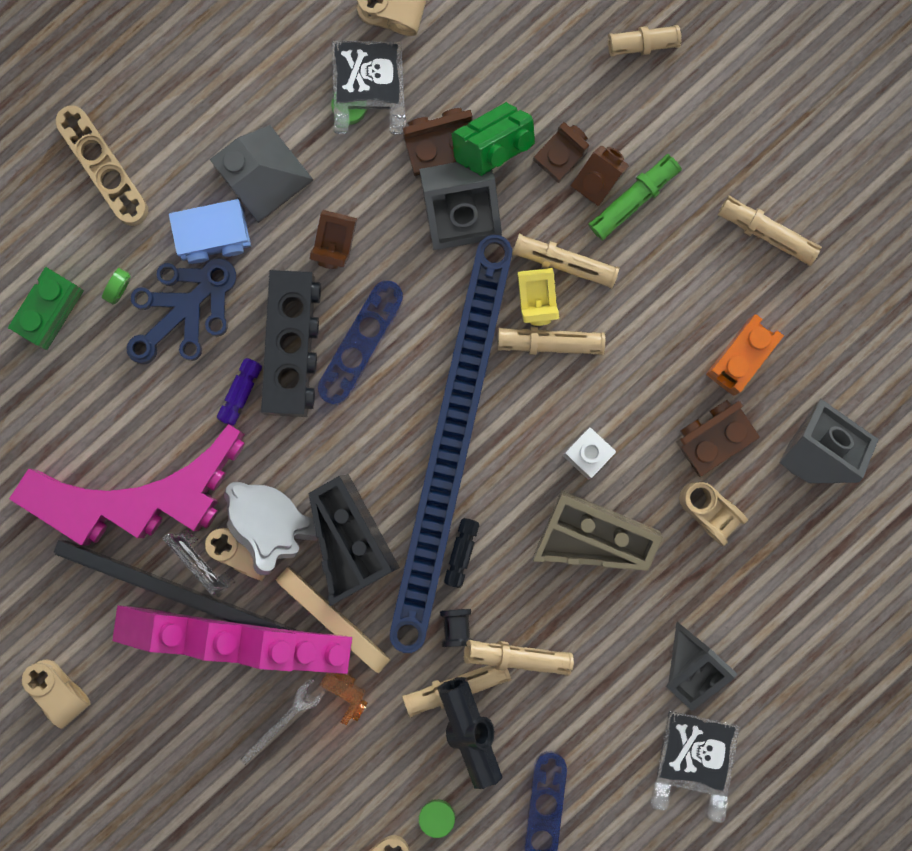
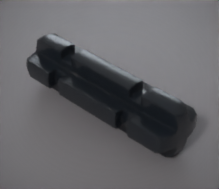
(461, 553)

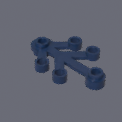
(185, 307)

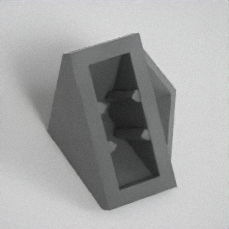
(696, 669)

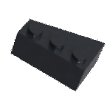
(348, 539)

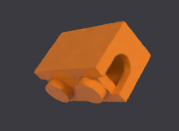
(744, 355)

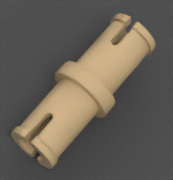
(644, 40)

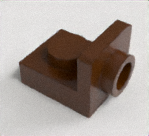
(562, 151)

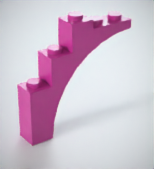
(82, 511)
(231, 642)

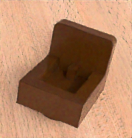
(600, 174)
(333, 240)

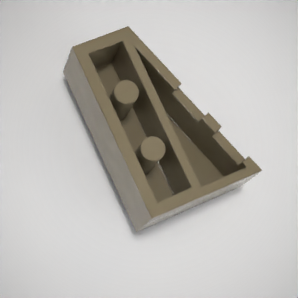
(595, 536)

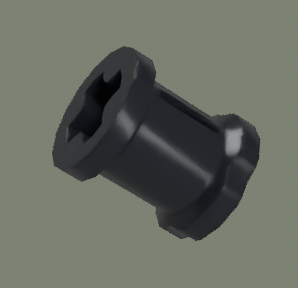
(456, 627)

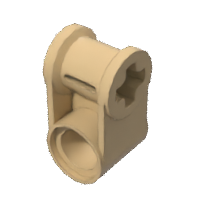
(396, 15)
(717, 516)
(237, 557)
(58, 695)

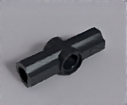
(470, 732)

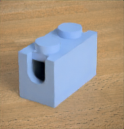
(210, 231)

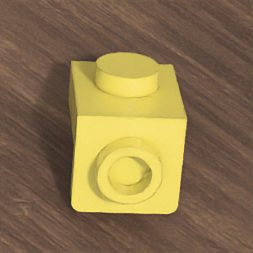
(537, 296)

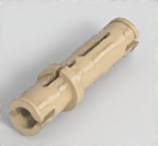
(758, 224)
(566, 261)
(537, 340)
(507, 656)
(477, 679)

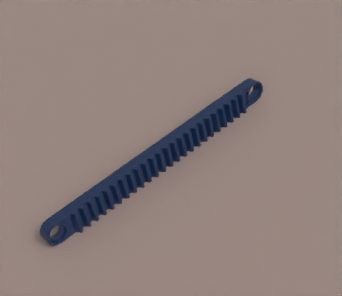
(451, 443)

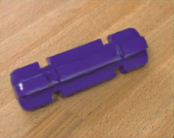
(239, 391)

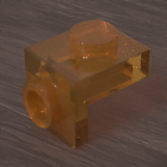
(344, 687)

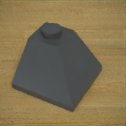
(261, 171)
(829, 448)

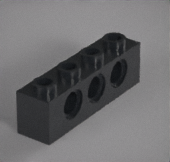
(283, 289)

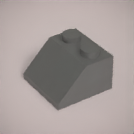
(459, 205)

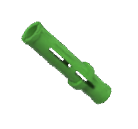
(639, 193)

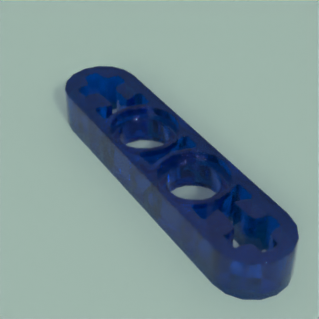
(356, 340)
(548, 822)

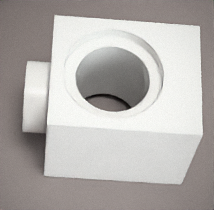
(589, 453)

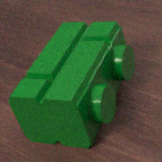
(493, 138)
(46, 309)

